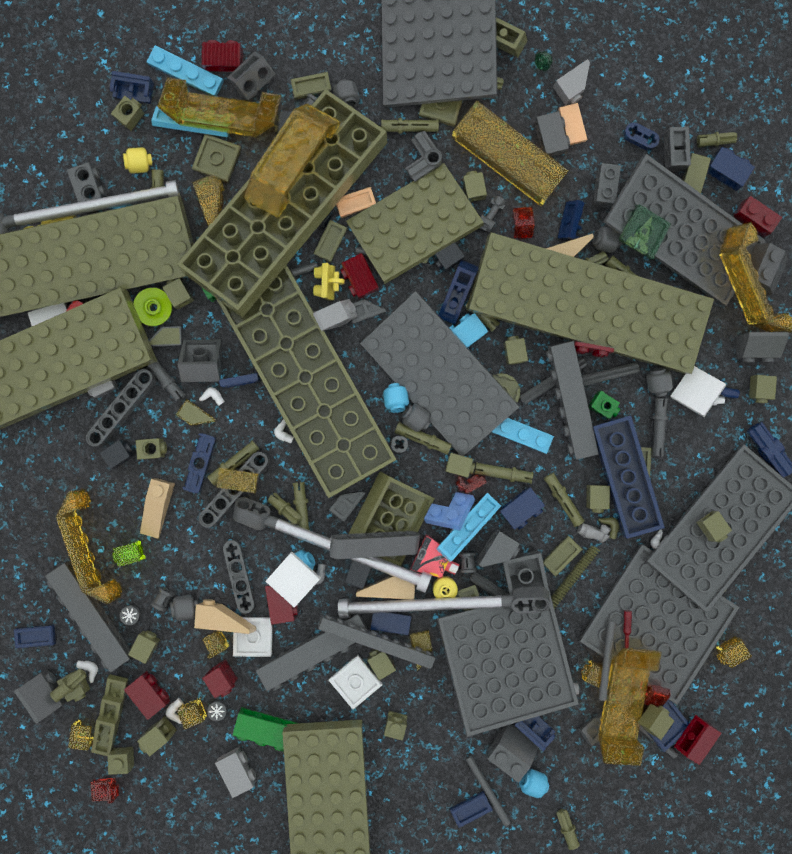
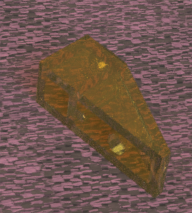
(210, 196)

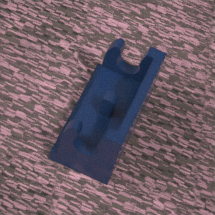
(132, 86)
(537, 731)

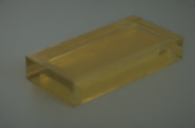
(237, 480)

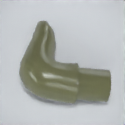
(614, 526)

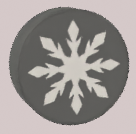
(130, 615)
(217, 710)

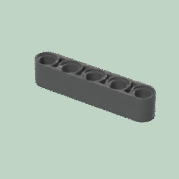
(113, 412)
(228, 496)
(374, 544)

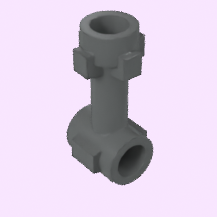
(497, 203)

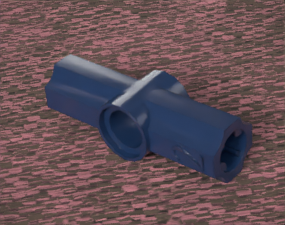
(770, 449)

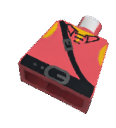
(431, 560)

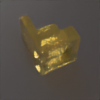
(215, 643)
(80, 736)

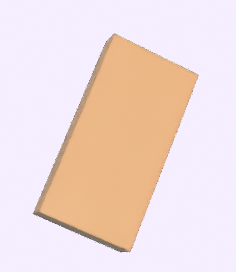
(573, 123)
(355, 202)

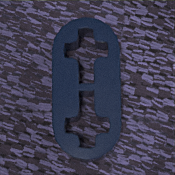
(641, 136)

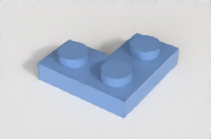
(452, 516)

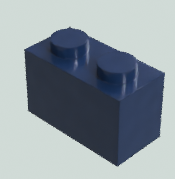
(730, 168)
(522, 508)

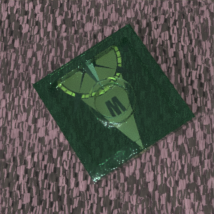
(644, 231)

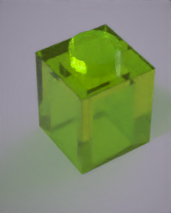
(128, 553)

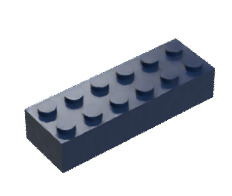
(627, 477)

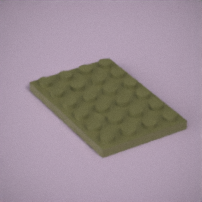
(414, 223)

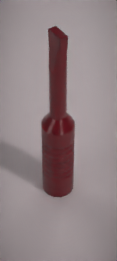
(627, 626)

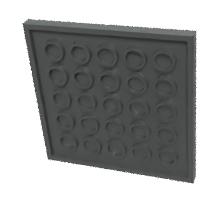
(438, 51)
(660, 622)
(506, 666)

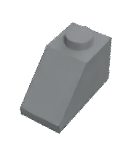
(572, 84)
(335, 315)

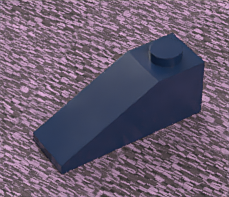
(458, 291)

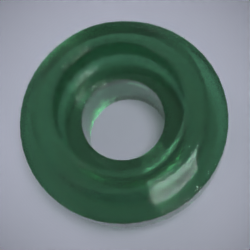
(543, 60)

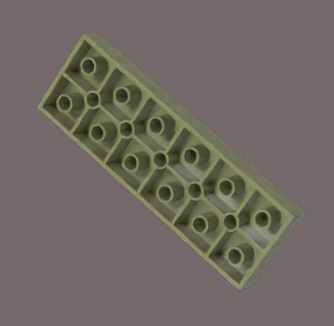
(250, 246)
(92, 255)
(589, 303)
(71, 355)
(310, 386)
(326, 788)

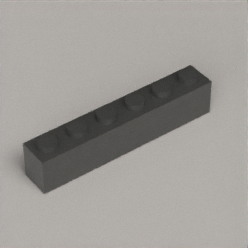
(572, 400)
(90, 617)
(305, 656)

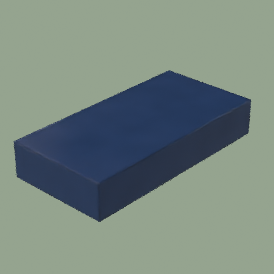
(239, 380)
(391, 622)
(34, 636)
(471, 809)

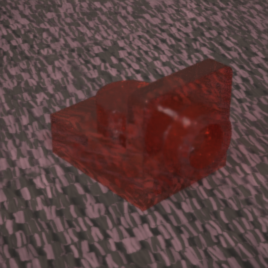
(523, 222)
(474, 483)
(656, 695)
(104, 790)

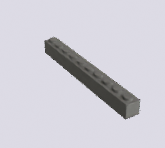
(375, 641)

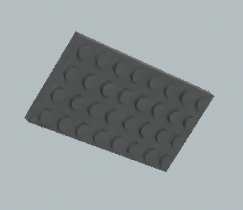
(695, 231)
(440, 374)
(753, 505)

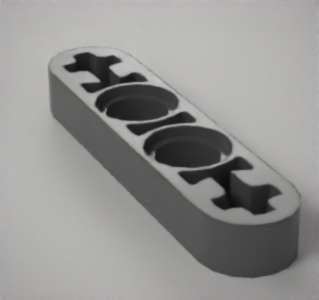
(236, 576)

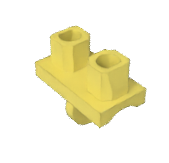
(330, 281)

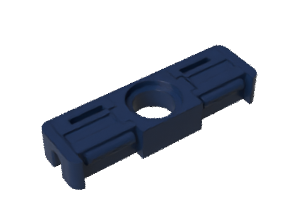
(203, 450)

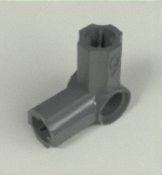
(427, 150)

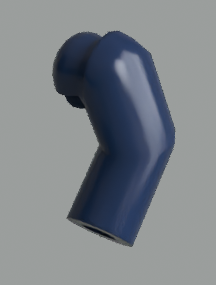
(730, 392)

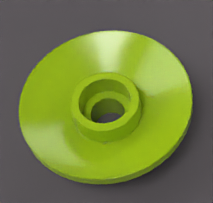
(146, 299)

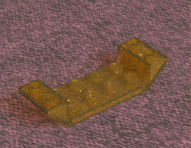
(218, 112)
(288, 157)
(746, 282)
(78, 550)
(625, 705)

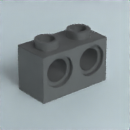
(249, 72)
(677, 149)
(606, 185)
(84, 188)

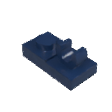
(570, 220)

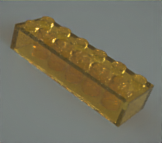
(509, 153)

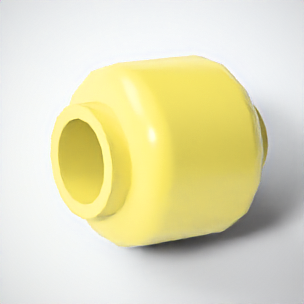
(137, 160)
(447, 582)

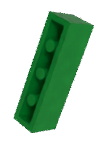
(260, 728)

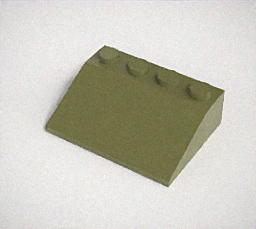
(392, 508)

